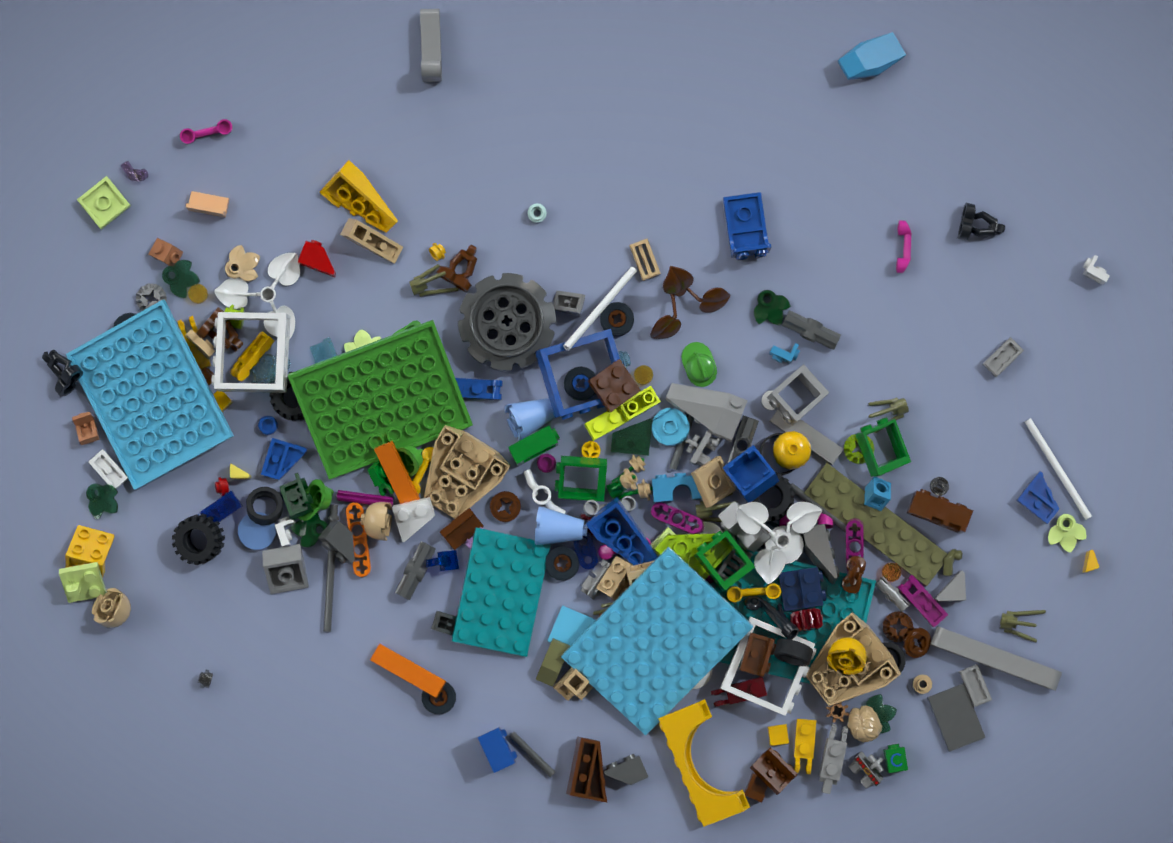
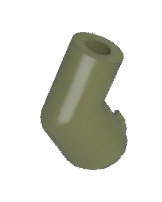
(949, 560)

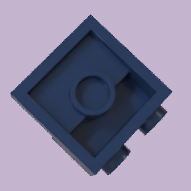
(801, 588)

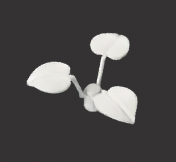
(283, 269)
(751, 518)

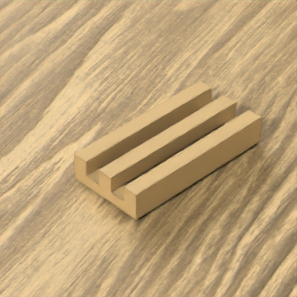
(650, 274)

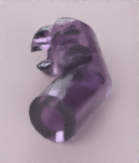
(134, 174)

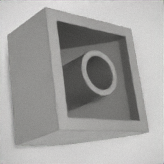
(285, 569)

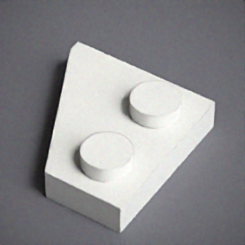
(412, 516)

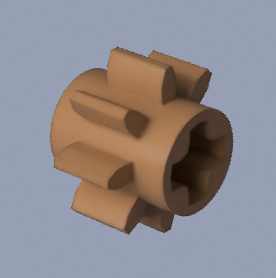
(835, 716)

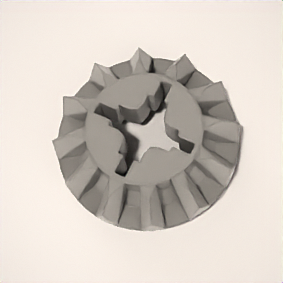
(147, 289)

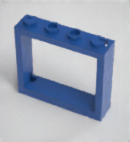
(549, 380)

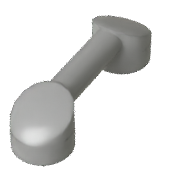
(591, 507)

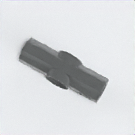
(811, 330)
(745, 432)
(415, 570)

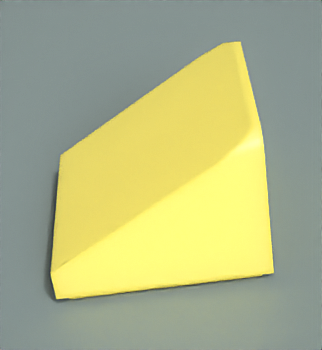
(237, 473)

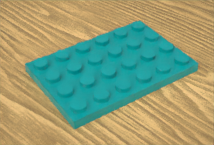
(500, 592)

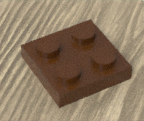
(614, 385)

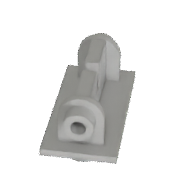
(590, 585)

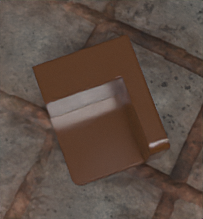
(755, 788)

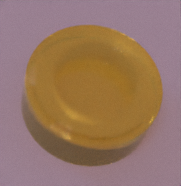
(198, 293)
(643, 375)

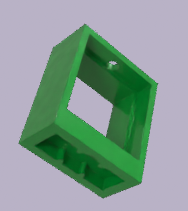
(534, 445)
(902, 456)
(581, 493)
(702, 549)

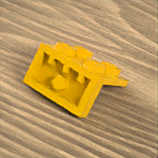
(89, 547)

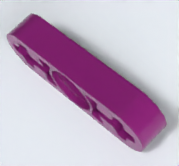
(667, 508)
(849, 532)

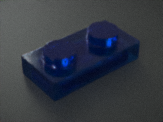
(223, 507)

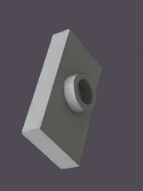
(1003, 357)
(975, 685)

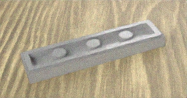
(819, 443)

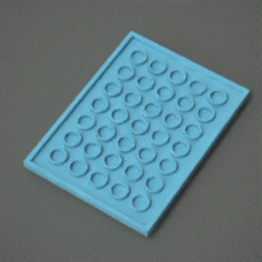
(150, 395)
(657, 640)

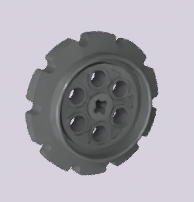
(475, 328)

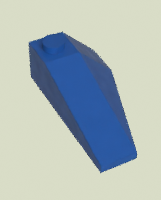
(620, 532)

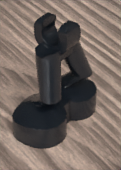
(966, 228)
(67, 377)

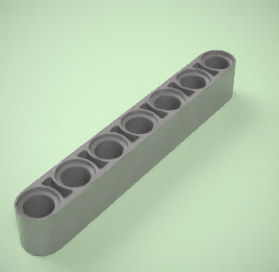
(996, 658)

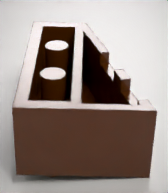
(940, 511)
(586, 772)

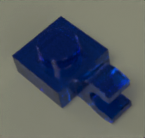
(446, 561)

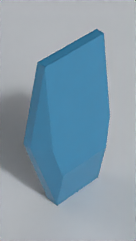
(872, 57)

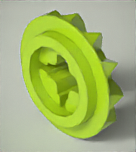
(849, 446)

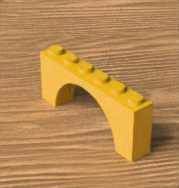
(709, 802)

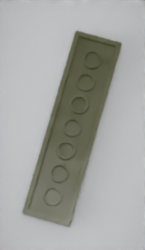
(881, 528)

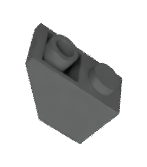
(338, 540)
(629, 771)

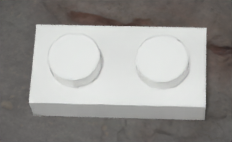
(108, 469)

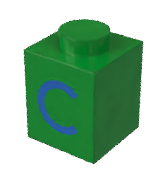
(895, 758)

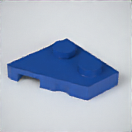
(281, 458)
(1039, 499)

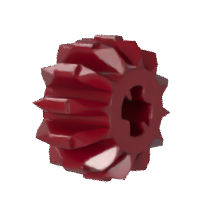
(807, 619)

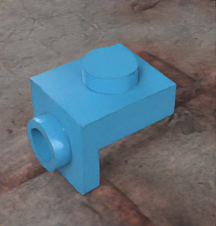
(781, 355)

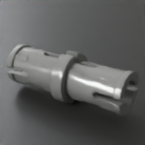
(892, 594)

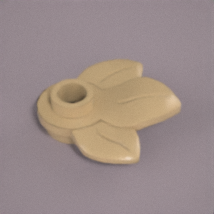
(244, 262)

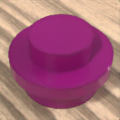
(546, 463)

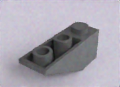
(819, 551)

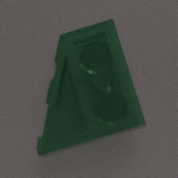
(633, 439)

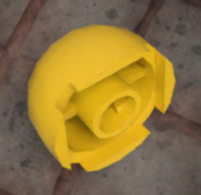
(792, 450)
(847, 655)

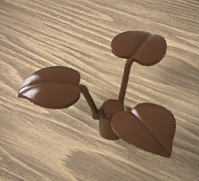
(677, 284)

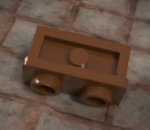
(757, 655)
(773, 770)

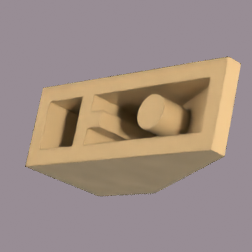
(371, 240)

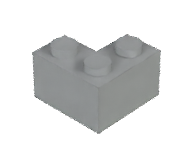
(747, 541)

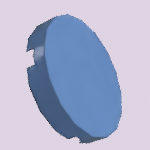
(255, 535)

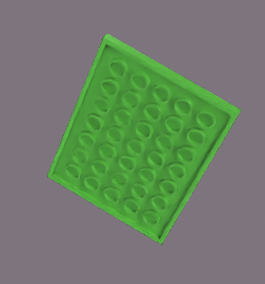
(378, 395)

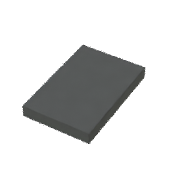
(956, 717)

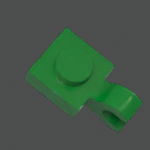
(380, 478)

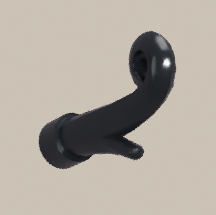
(787, 628)

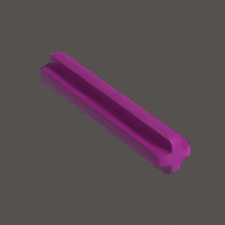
(362, 498)

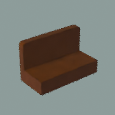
(461, 529)

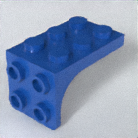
(746, 226)

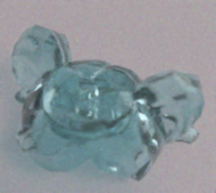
(265, 370)

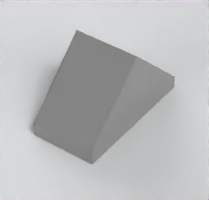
(569, 302)
(954, 590)

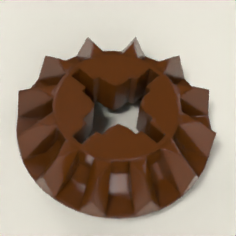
(507, 497)
(892, 619)
(924, 642)

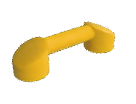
(427, 456)
(735, 594)

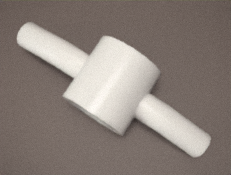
(535, 488)

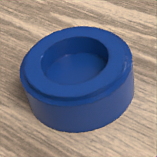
(268, 425)

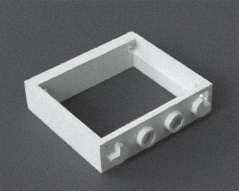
(282, 353)
(795, 686)

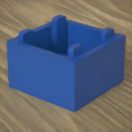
(750, 474)
(497, 749)

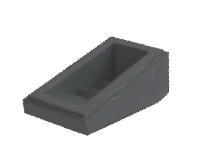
(727, 562)

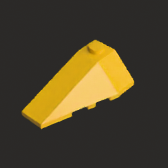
(355, 193)

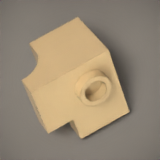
(573, 684)

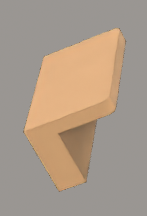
(208, 204)

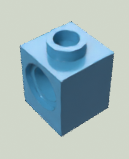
(877, 493)

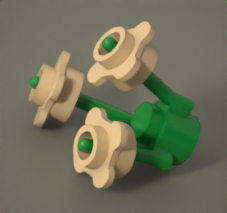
(628, 480)

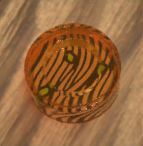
(891, 571)

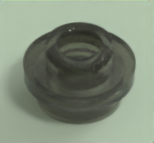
(942, 482)
(205, 679)

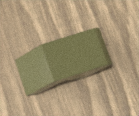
(552, 663)

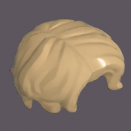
(864, 724)

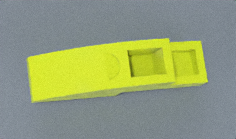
(621, 415)

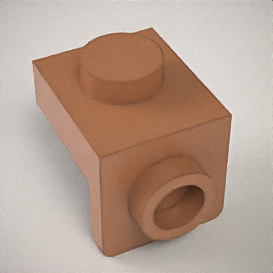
(165, 252)
(86, 428)

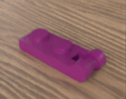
(923, 601)

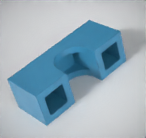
(664, 487)

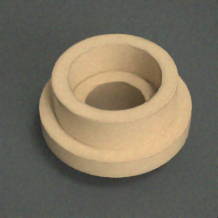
(916, 686)

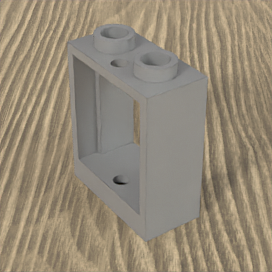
(810, 383)

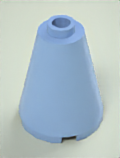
(528, 416)
(558, 527)

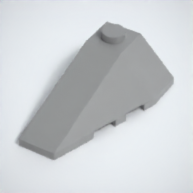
(712, 408)

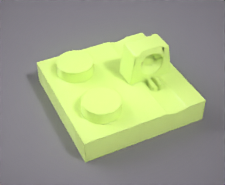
(82, 582)

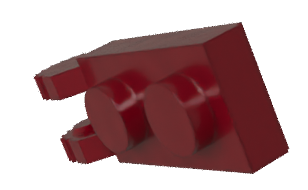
(753, 687)

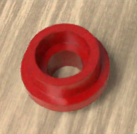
(222, 486)

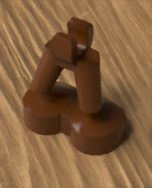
(460, 280)
(207, 330)
(856, 567)

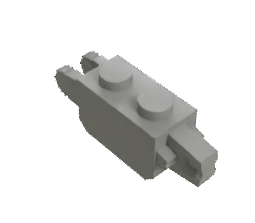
(832, 759)

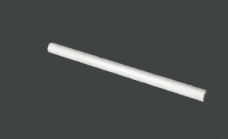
(599, 309)
(1058, 469)

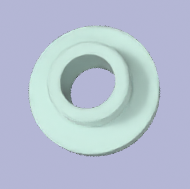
(534, 207)

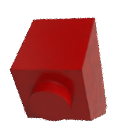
(316, 258)

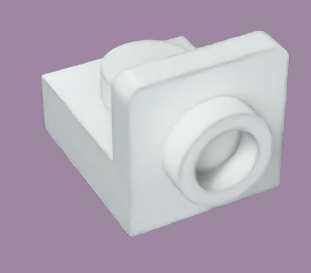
(1095, 273)
(284, 535)

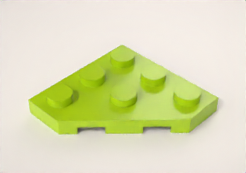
(686, 545)

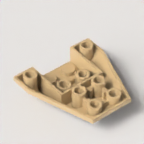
(462, 471)
(877, 673)

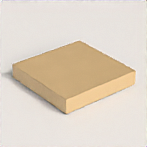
(712, 481)

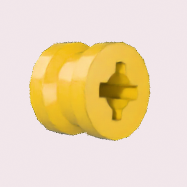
(591, 447)

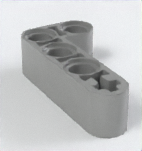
(430, 45)

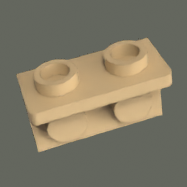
(615, 579)

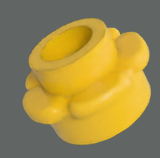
(437, 251)

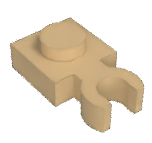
(204, 347)

